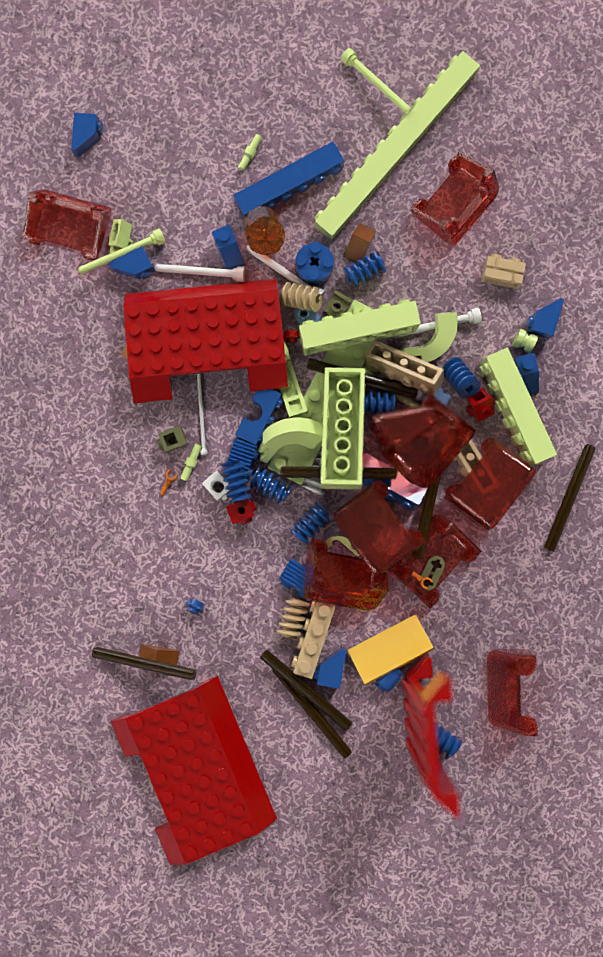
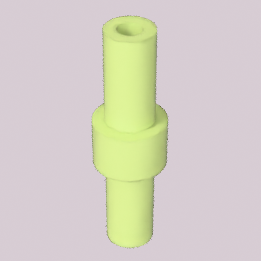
(250, 152)
(191, 462)

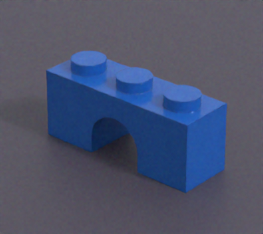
(253, 430)

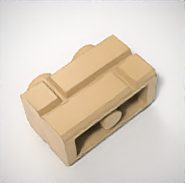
(503, 271)

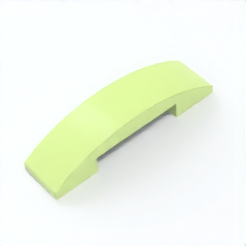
(292, 395)

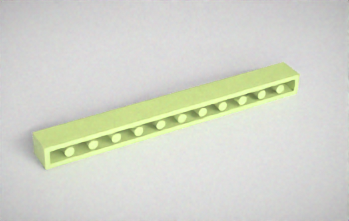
(396, 146)

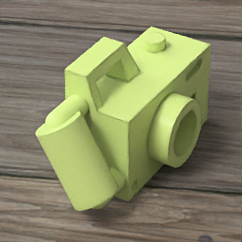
(120, 235)

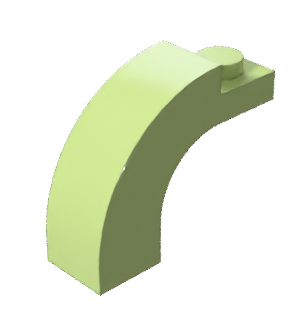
(442, 339)
(290, 431)

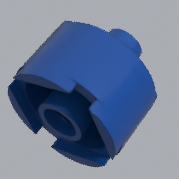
(314, 253)

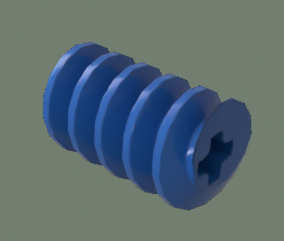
(364, 269)
(461, 378)
(378, 404)
(236, 481)
(270, 486)
(311, 523)
(446, 742)

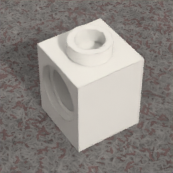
(211, 481)

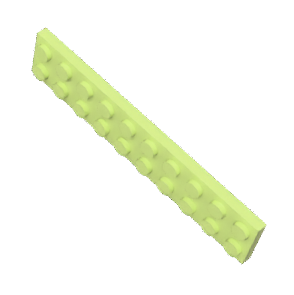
(346, 357)

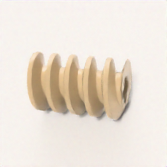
(300, 297)
(292, 618)

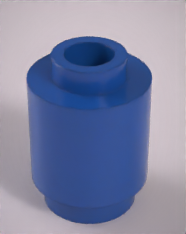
(389, 680)

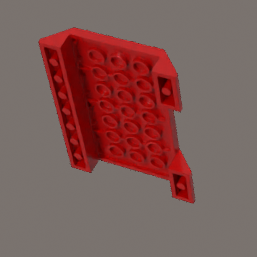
(204, 333)
(422, 729)
(198, 772)

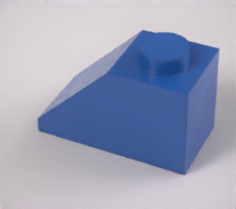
(85, 132)
(228, 247)
(133, 264)
(544, 321)
(529, 372)
(331, 669)

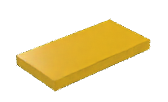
(390, 649)

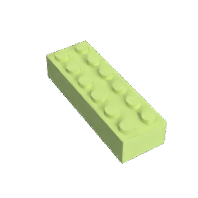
(359, 327)
(516, 407)
(343, 428)

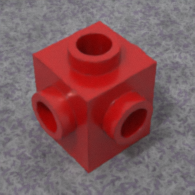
(481, 405)
(236, 516)

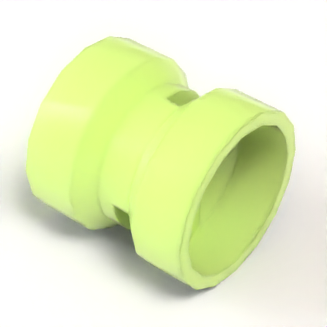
(525, 341)

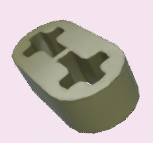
(436, 574)

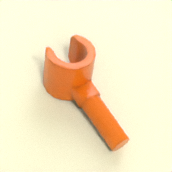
(168, 481)
(421, 579)

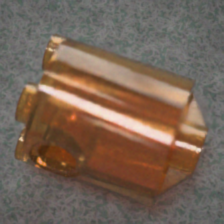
(264, 230)

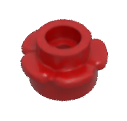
(291, 336)

